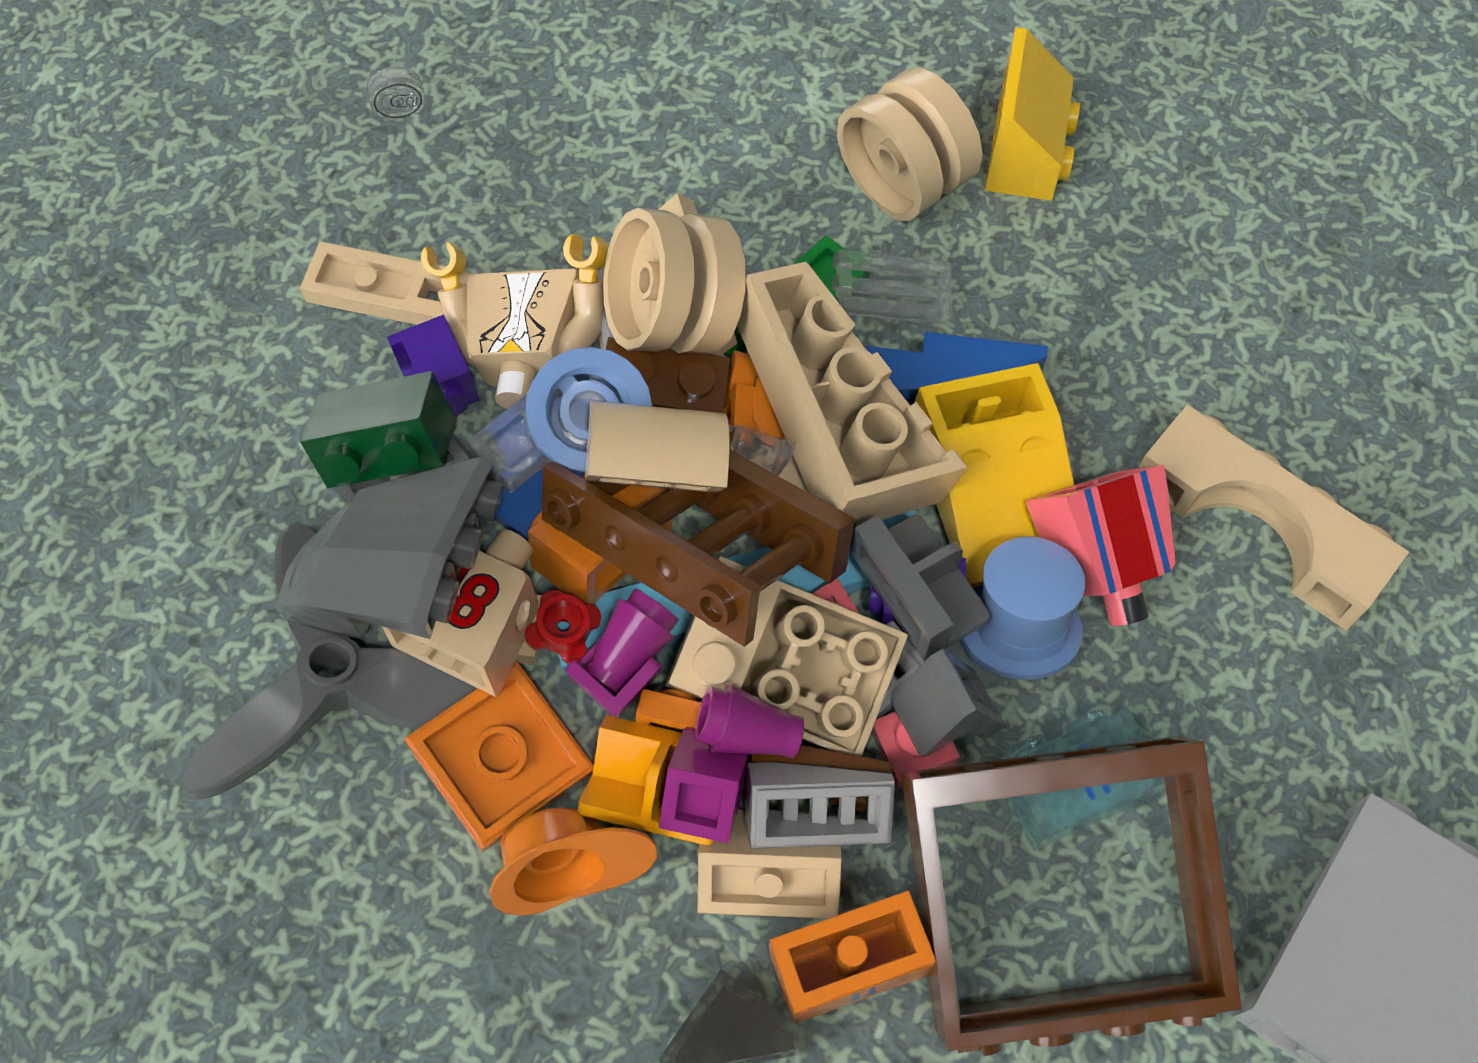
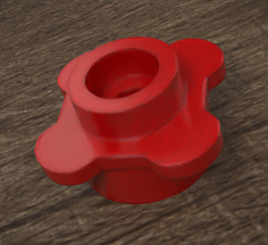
(558, 608)

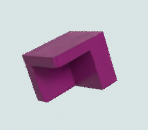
(606, 698)
(702, 790)

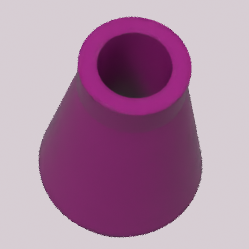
(633, 636)
(745, 724)

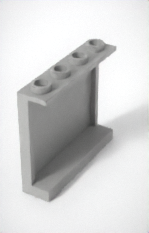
(1379, 950)

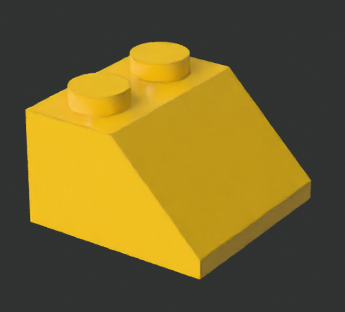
(1032, 123)

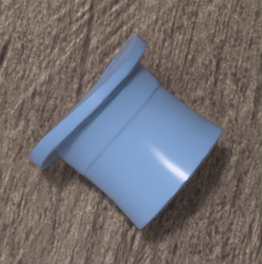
(562, 395)
(1032, 604)

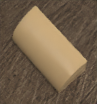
(657, 447)

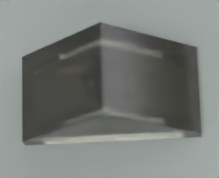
(735, 1027)

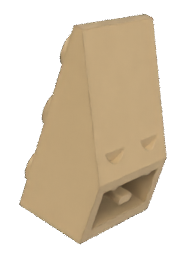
(803, 660)

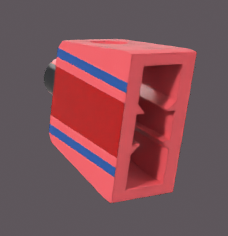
(1116, 532)

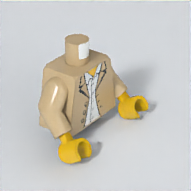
(521, 318)

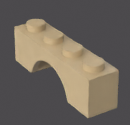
(1334, 554)

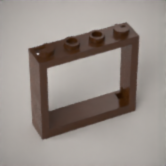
(1115, 1007)

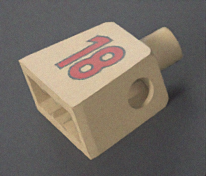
(487, 620)

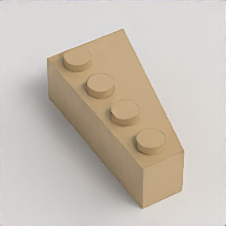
(835, 400)

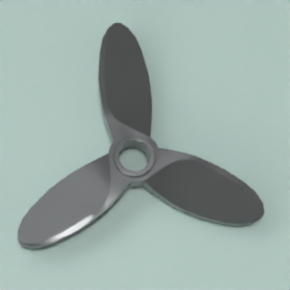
(375, 682)

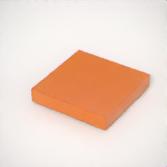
(499, 757)

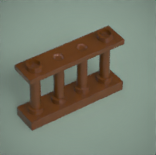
(755, 503)

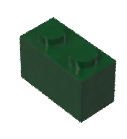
(379, 430)

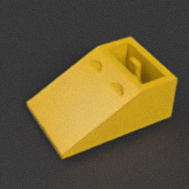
(1013, 450)

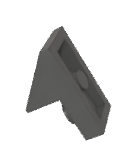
(945, 703)

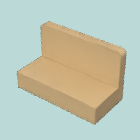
(768, 880)

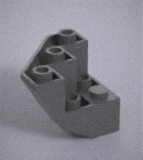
(394, 553)

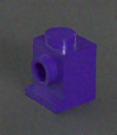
(434, 348)

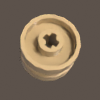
(910, 143)
(673, 282)

